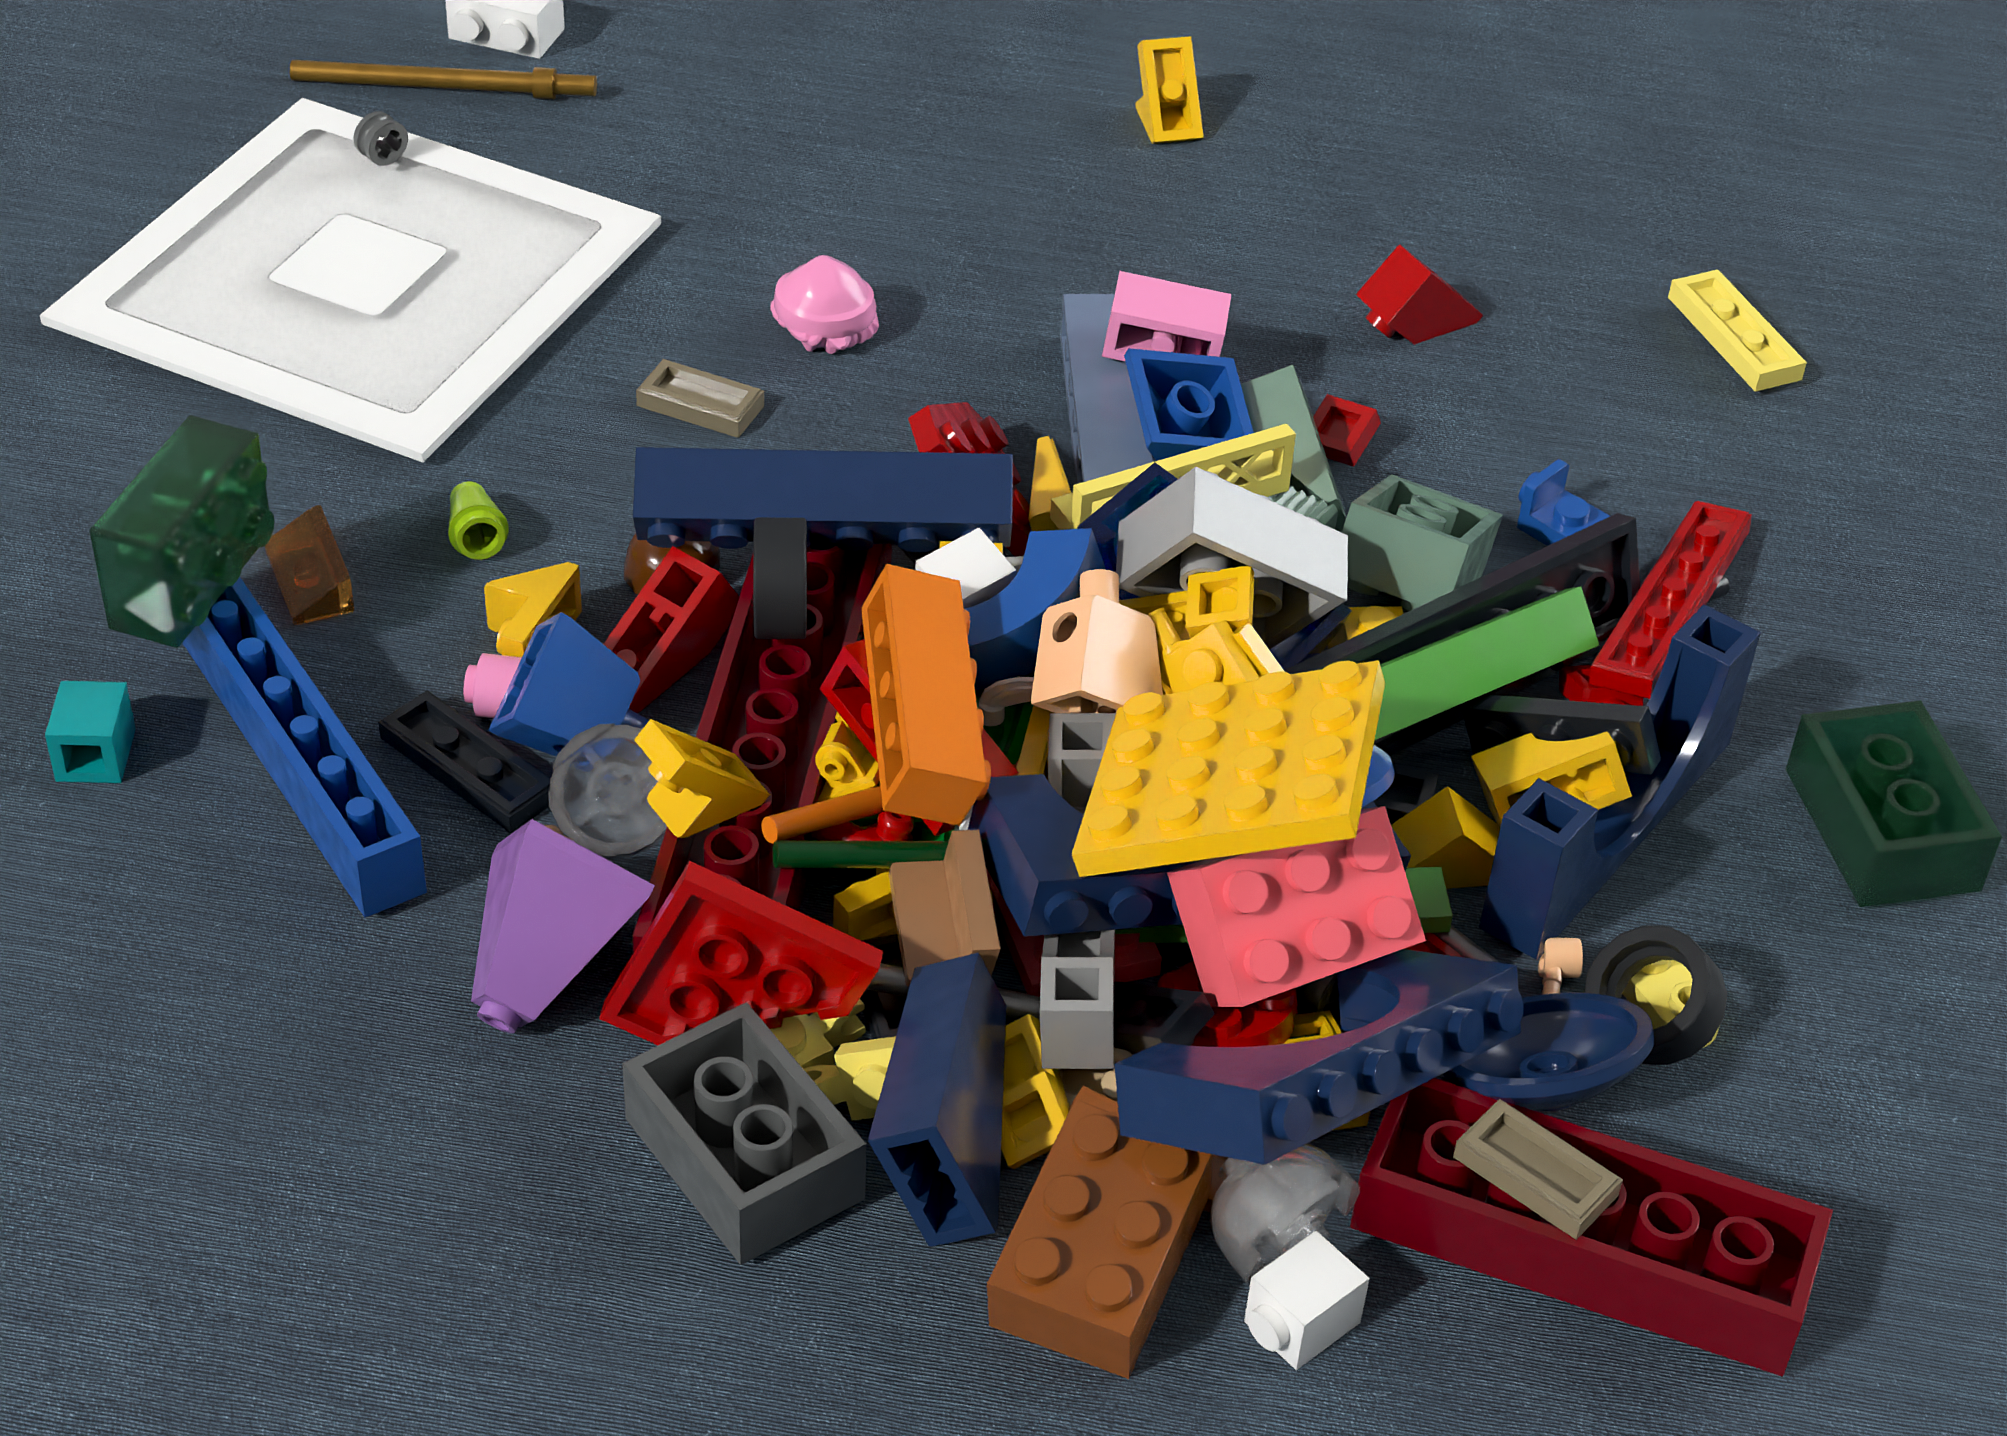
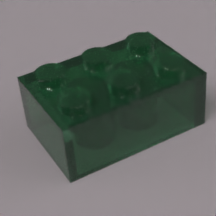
(182, 531)
(1892, 803)

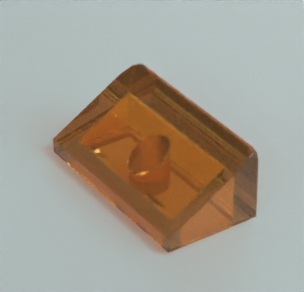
(310, 569)

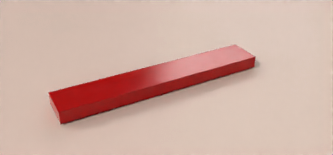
(1670, 597)

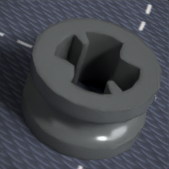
(380, 151)

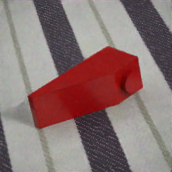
(672, 623)

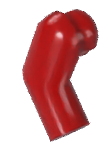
(888, 828)

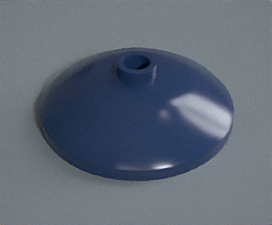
(1565, 1052)

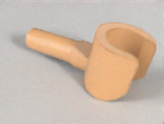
(1560, 960)

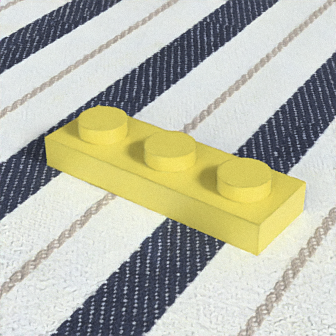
(1737, 330)

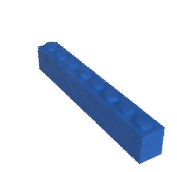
(308, 753)

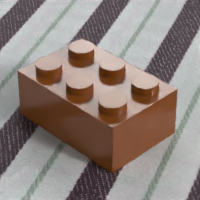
(1098, 1241)

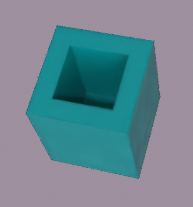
(90, 732)

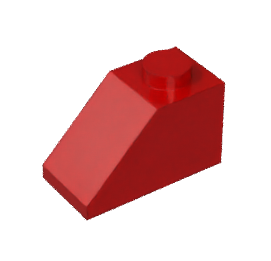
(1414, 300)

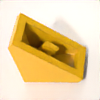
(1450, 836)

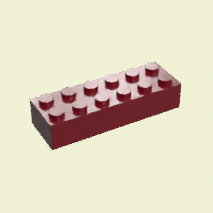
(1669, 1255)

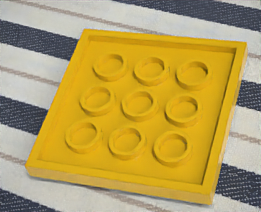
(1233, 769)

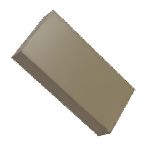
(700, 398)
(1537, 1168)

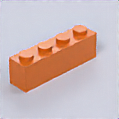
(924, 696)

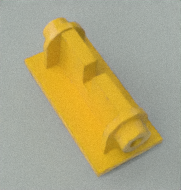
(845, 762)

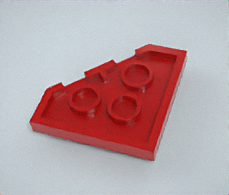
(962, 430)
(731, 947)

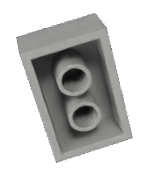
(1217, 525)

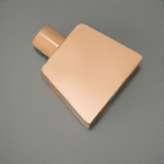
(1095, 651)

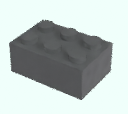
(744, 1132)

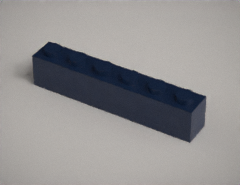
(841, 494)

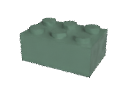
(1416, 541)

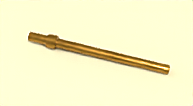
(542, 82)

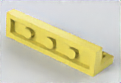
(1242, 461)

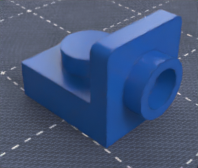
(1550, 510)

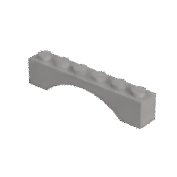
(1077, 966)

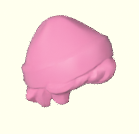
(825, 305)

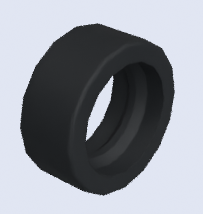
(780, 578)
(1708, 996)

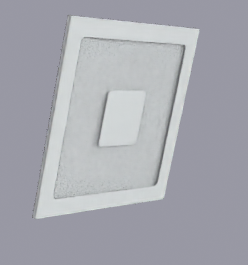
(355, 284)

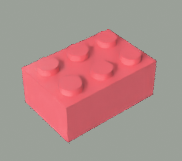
(1295, 912)

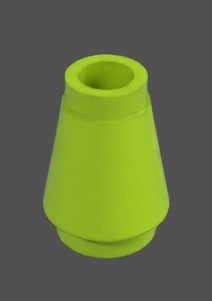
(475, 522)

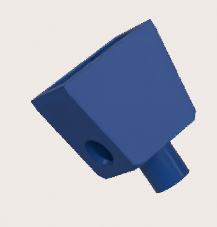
(564, 688)

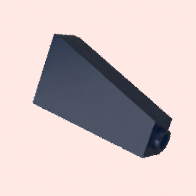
(944, 1101)

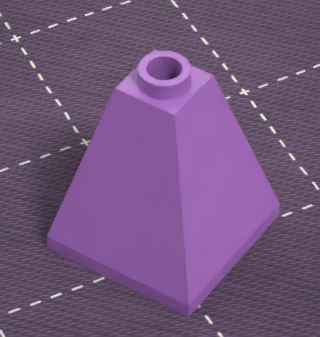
(544, 921)

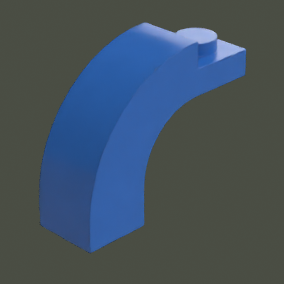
(1008, 626)

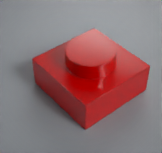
(1345, 428)

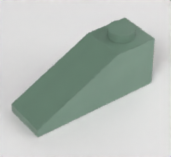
(1281, 400)

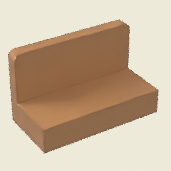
(945, 906)

